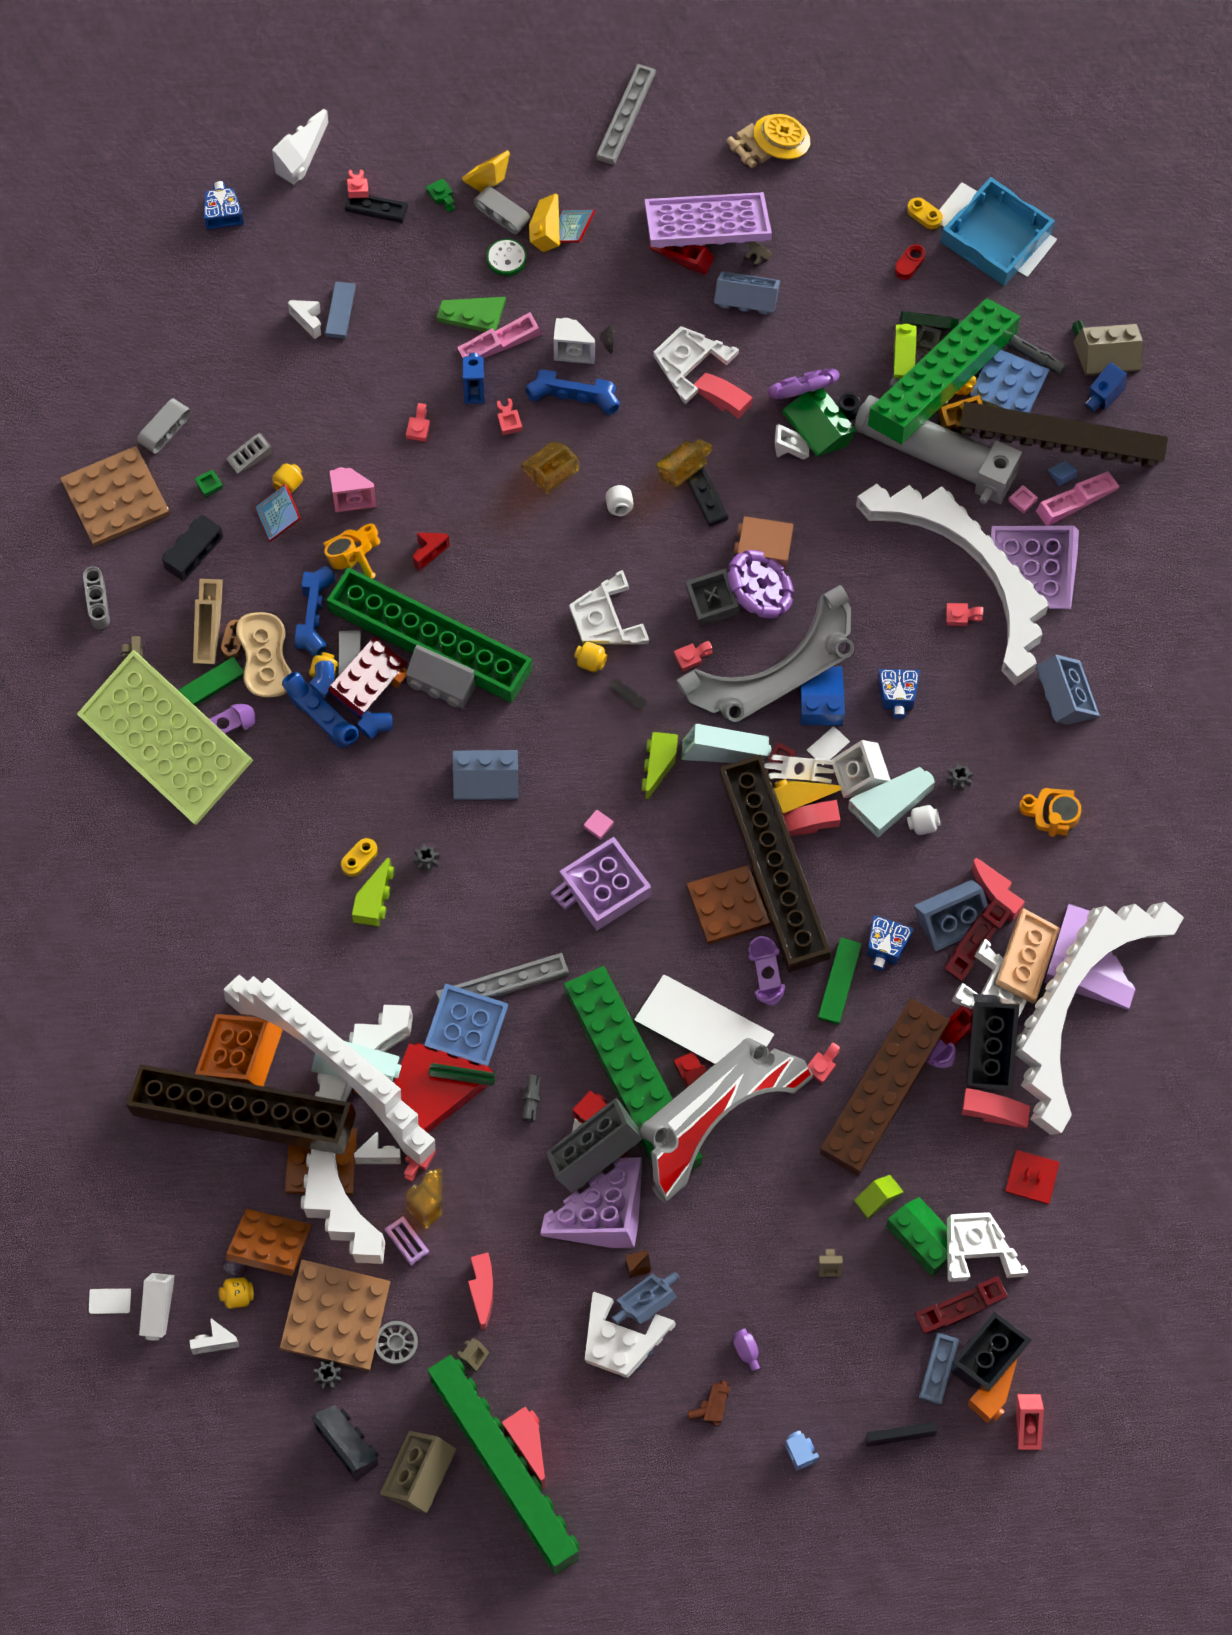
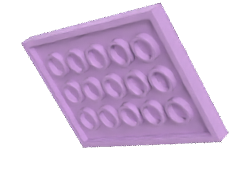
(707, 220)

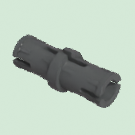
(531, 1098)

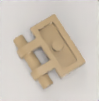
(746, 139)

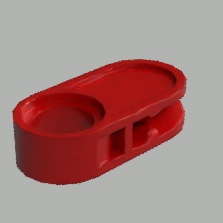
(907, 265)

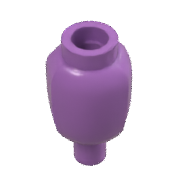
(746, 1348)

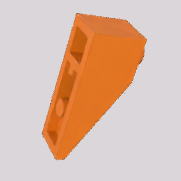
(990, 1404)

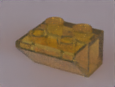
(551, 465)
(426, 1200)

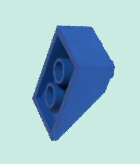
(823, 699)

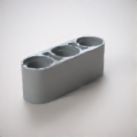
(502, 210)
(164, 426)
(98, 606)
(348, 647)

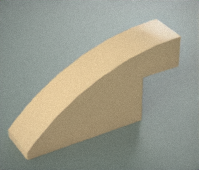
(207, 621)

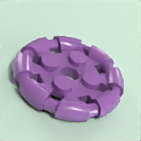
(809, 382)
(764, 601)

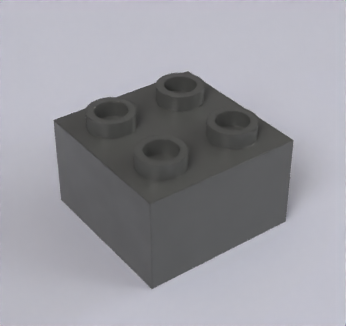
(712, 598)

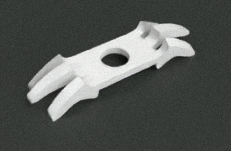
(809, 768)

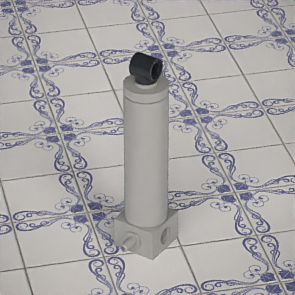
(986, 467)

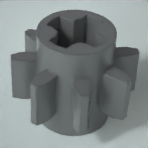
(954, 775)
(428, 863)
(331, 1381)

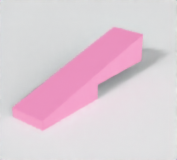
(506, 337)
(1077, 498)

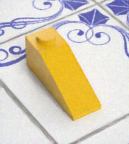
(545, 224)
(797, 793)

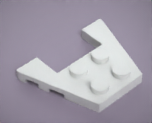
(683, 353)
(598, 620)
(985, 954)
(977, 1237)
(615, 1346)

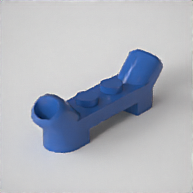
(546, 384)
(312, 585)
(328, 719)
(370, 723)

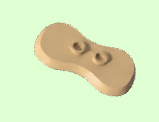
(263, 641)

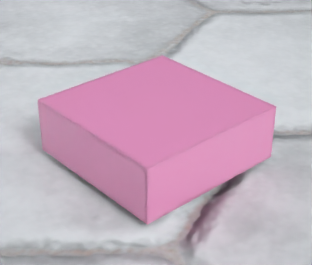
(1023, 499)
(598, 824)

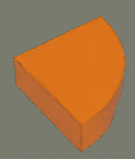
(399, 678)

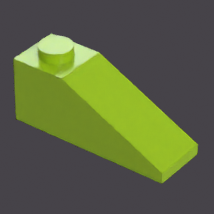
(904, 349)

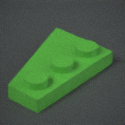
(474, 314)

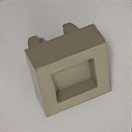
(759, 250)
(136, 645)
(830, 1264)
(473, 1354)

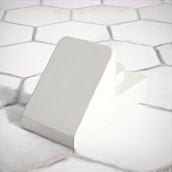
(305, 314)
(790, 442)
(371, 1154)
(221, 1340)

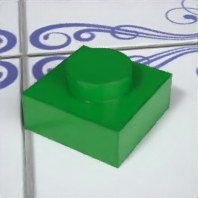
(208, 483)

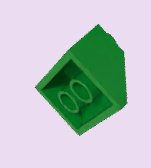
(820, 422)
(921, 1234)

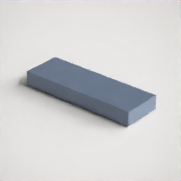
(340, 310)
(938, 1369)

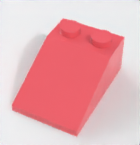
(524, 1432)

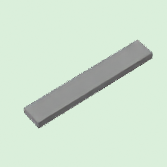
(625, 114)
(516, 977)

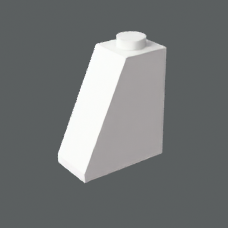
(156, 1305)

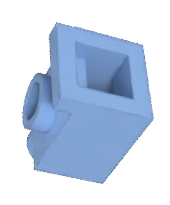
(800, 1450)

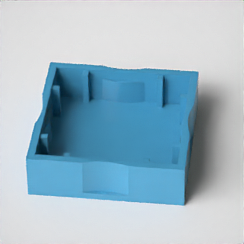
(997, 231)

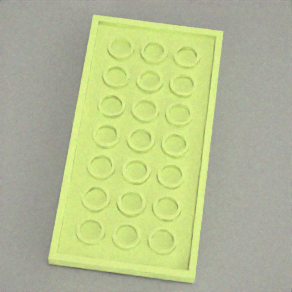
(165, 737)

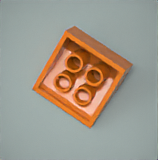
(239, 1049)

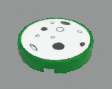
(506, 257)

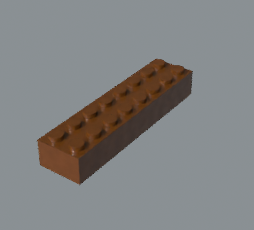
(884, 1087)

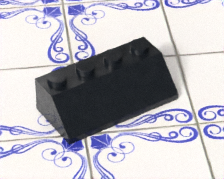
(992, 1042)

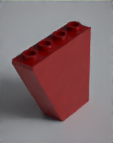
(431, 1096)

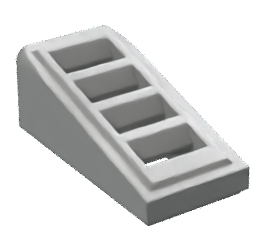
(259, 455)

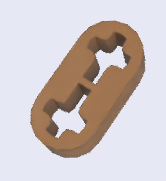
(228, 639)

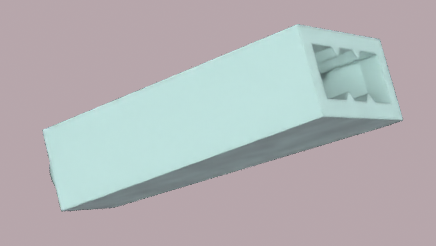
(723, 745)
(890, 801)
(384, 1062)

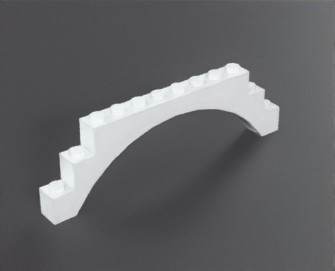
(944, 516)
(1041, 1038)
(379, 1092)
(323, 1188)

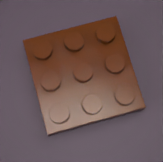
(728, 904)
(298, 1168)
(268, 1242)

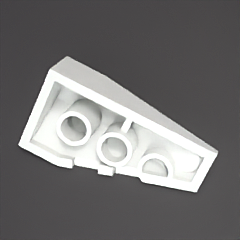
(296, 151)

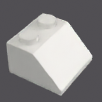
(573, 342)
(860, 768)

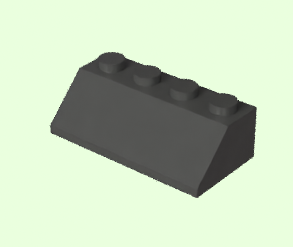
(593, 1146)

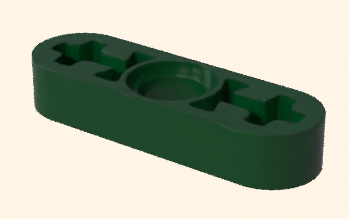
(929, 319)

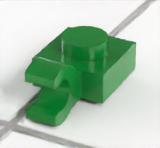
(441, 193)

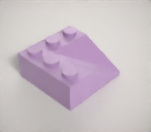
(606, 883)

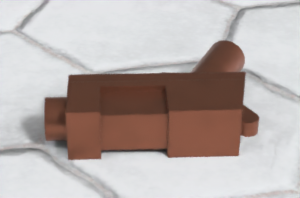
(714, 1408)

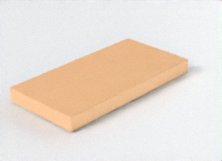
(1027, 956)

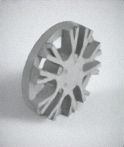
(396, 1342)

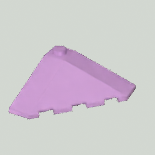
(1044, 558)
(1105, 979)
(602, 1213)

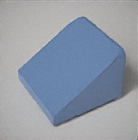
(1063, 473)

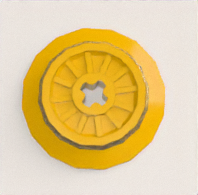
(781, 136)

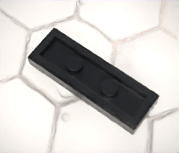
(378, 208)
(707, 497)
(900, 1434)

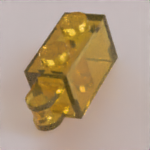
(683, 461)

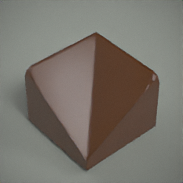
(638, 1264)

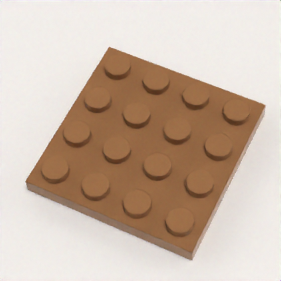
(115, 496)
(335, 1315)

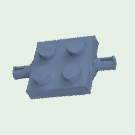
(646, 1298)

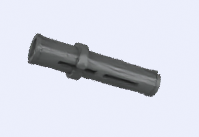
(1043, 358)

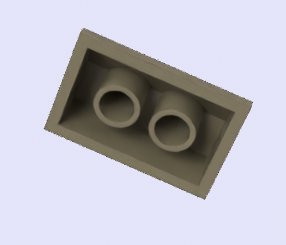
(1108, 344)
(418, 1471)

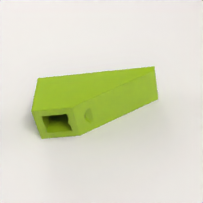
(662, 758)
(370, 899)

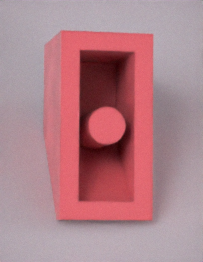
(1029, 1421)

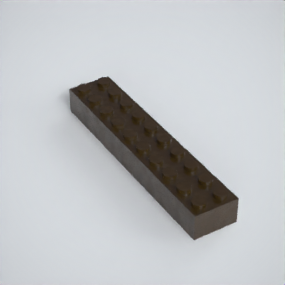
(1060, 433)
(775, 863)
(241, 1109)

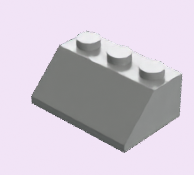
(440, 677)

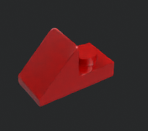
(433, 545)
(958, 1026)
(689, 1068)

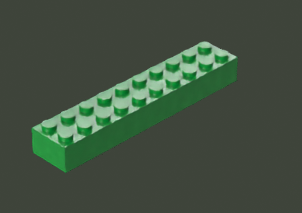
(943, 371)
(412, 624)
(619, 1049)
(503, 1465)

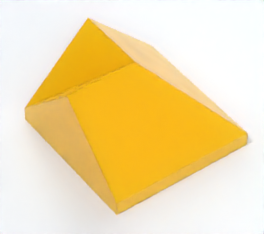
(488, 173)

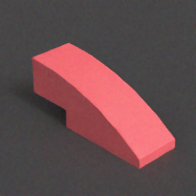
(723, 394)
(812, 817)
(997, 887)
(995, 1108)
(482, 1288)

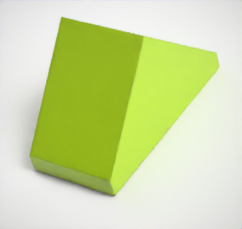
(878, 1195)

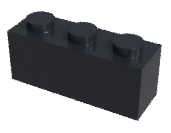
(192, 547)

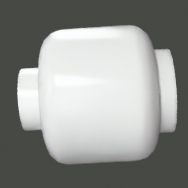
(619, 500)
(924, 820)

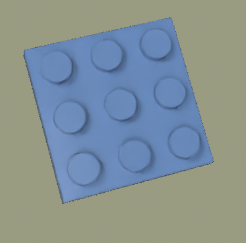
(1010, 382)
(466, 1025)

